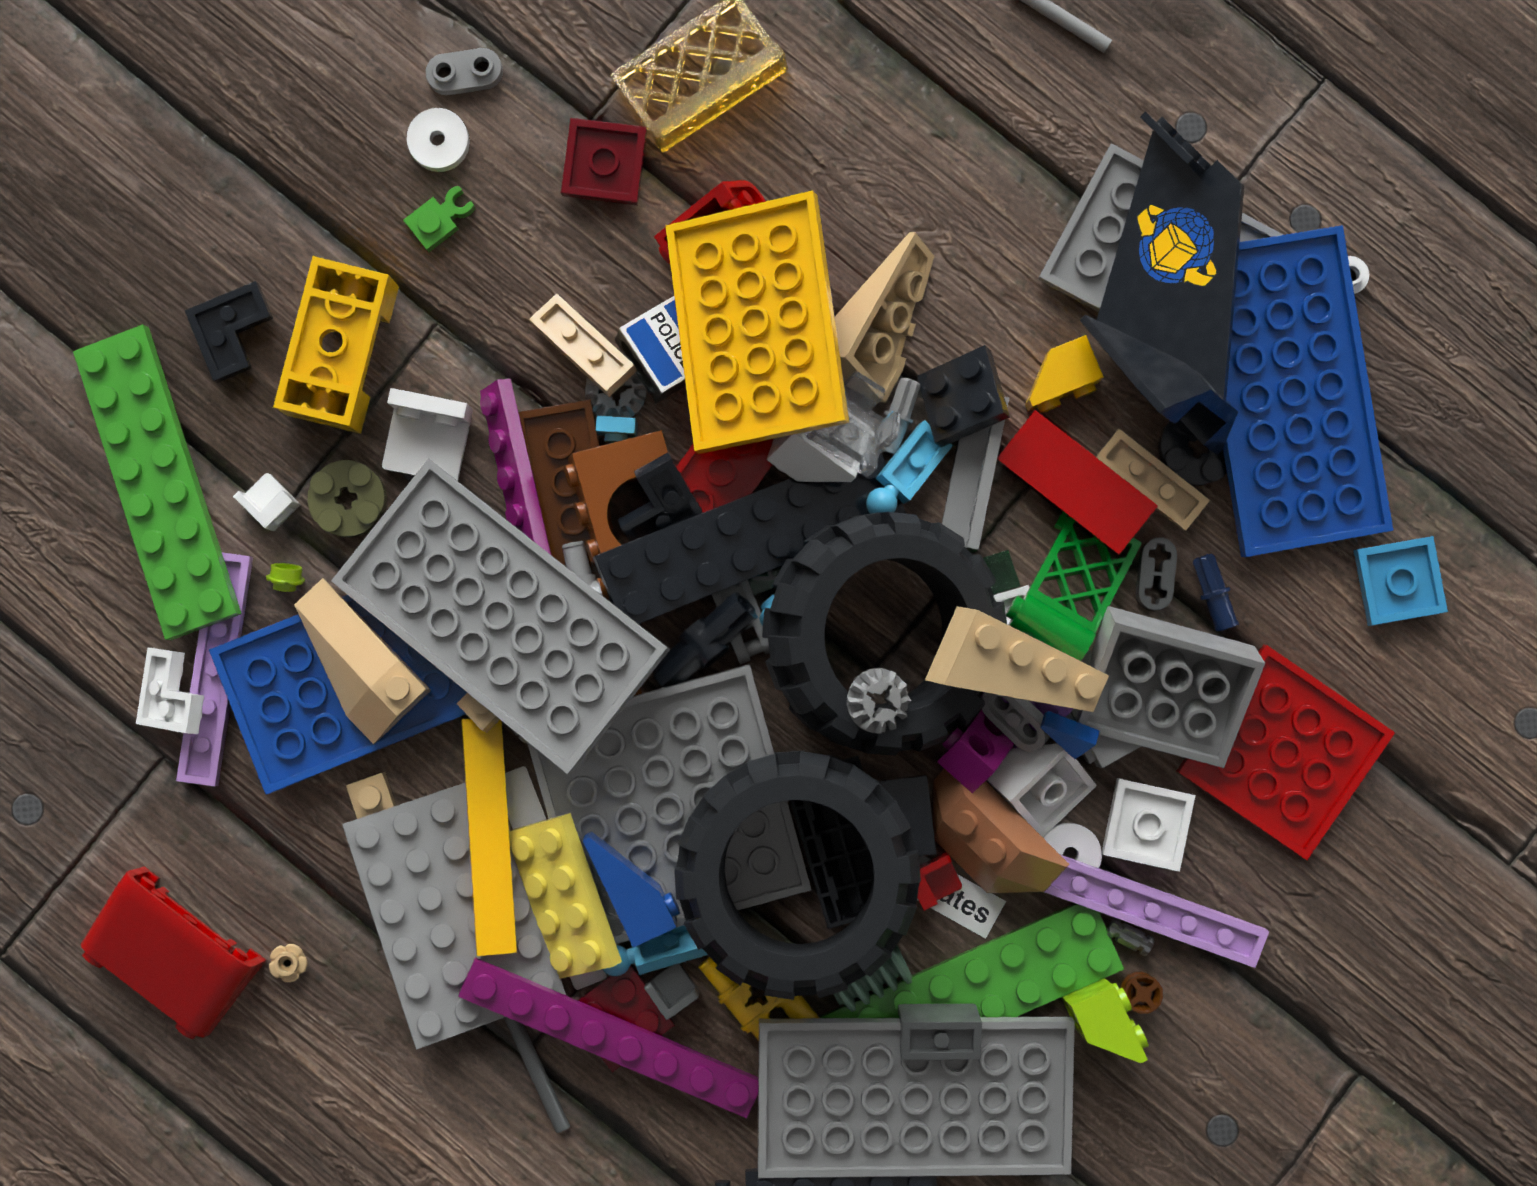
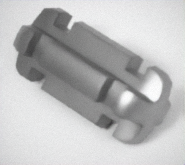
(1130, 936)

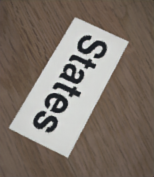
(970, 906)

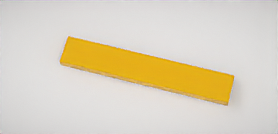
(489, 839)

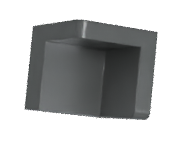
(672, 990)

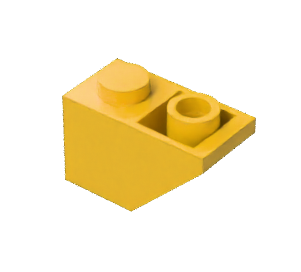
(1064, 372)

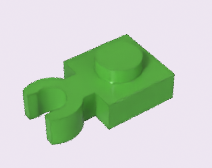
(434, 222)

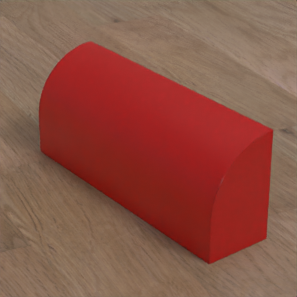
(1077, 482)

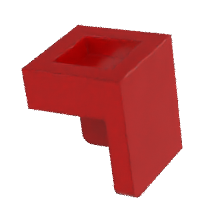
(937, 880)

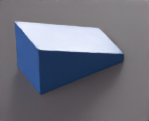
(1069, 734)

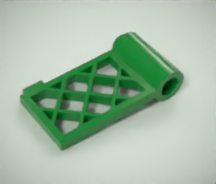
(1047, 617)

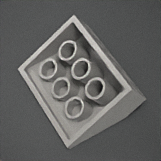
(1171, 686)

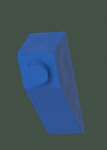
(635, 895)

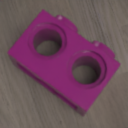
(974, 751)

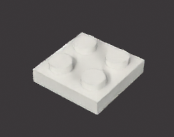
(1148, 824)

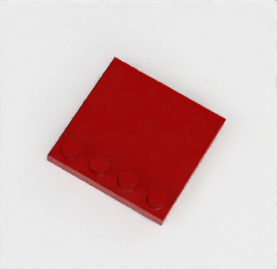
(1293, 756)

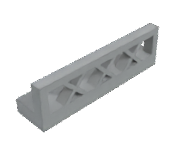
(972, 483)

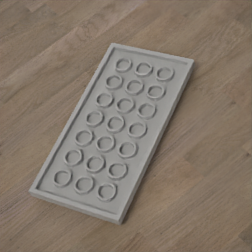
(500, 616)
(850, 1107)

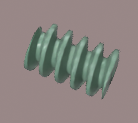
(886, 974)

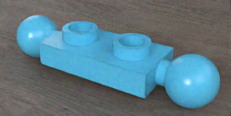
(907, 470)
(663, 951)

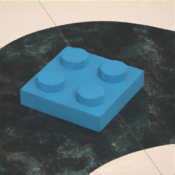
(1400, 581)

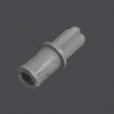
(903, 403)

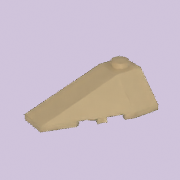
(880, 313)
(363, 669)

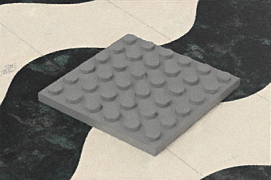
(653, 774)

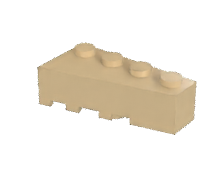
(1003, 661)

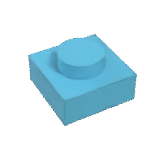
(616, 428)

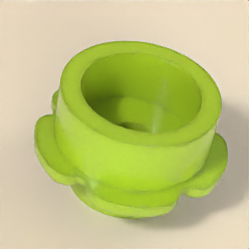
(285, 577)

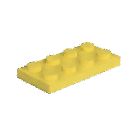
(564, 896)

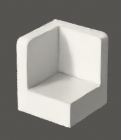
(268, 502)

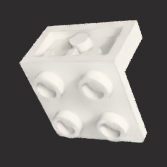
(426, 429)

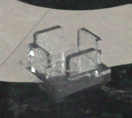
(867, 432)

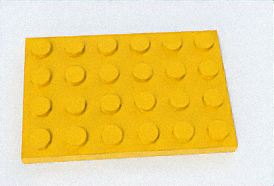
(756, 323)

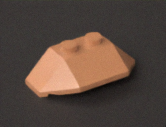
(992, 839)

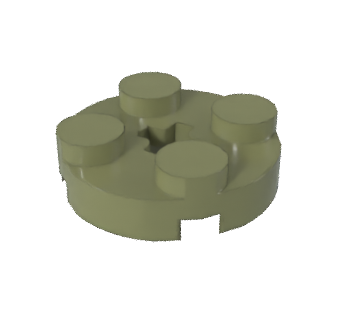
(328, 486)

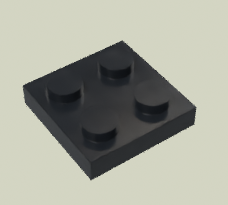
(963, 396)

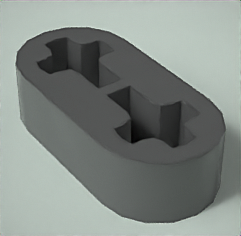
(1165, 576)

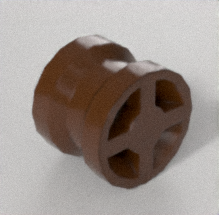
(1146, 998)

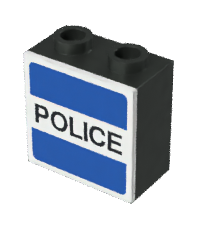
(655, 349)

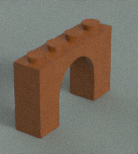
(596, 477)

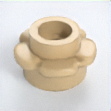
(295, 955)

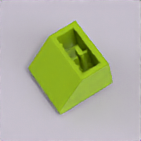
(1103, 1019)

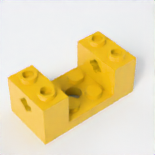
(330, 384)

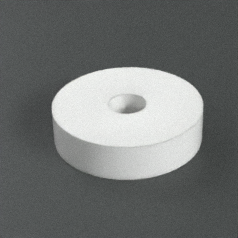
(432, 123)
(1078, 837)

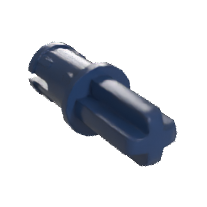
(1215, 592)

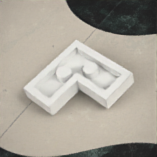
(160, 699)

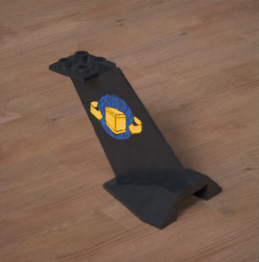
(1175, 286)

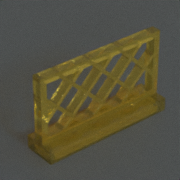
(709, 100)

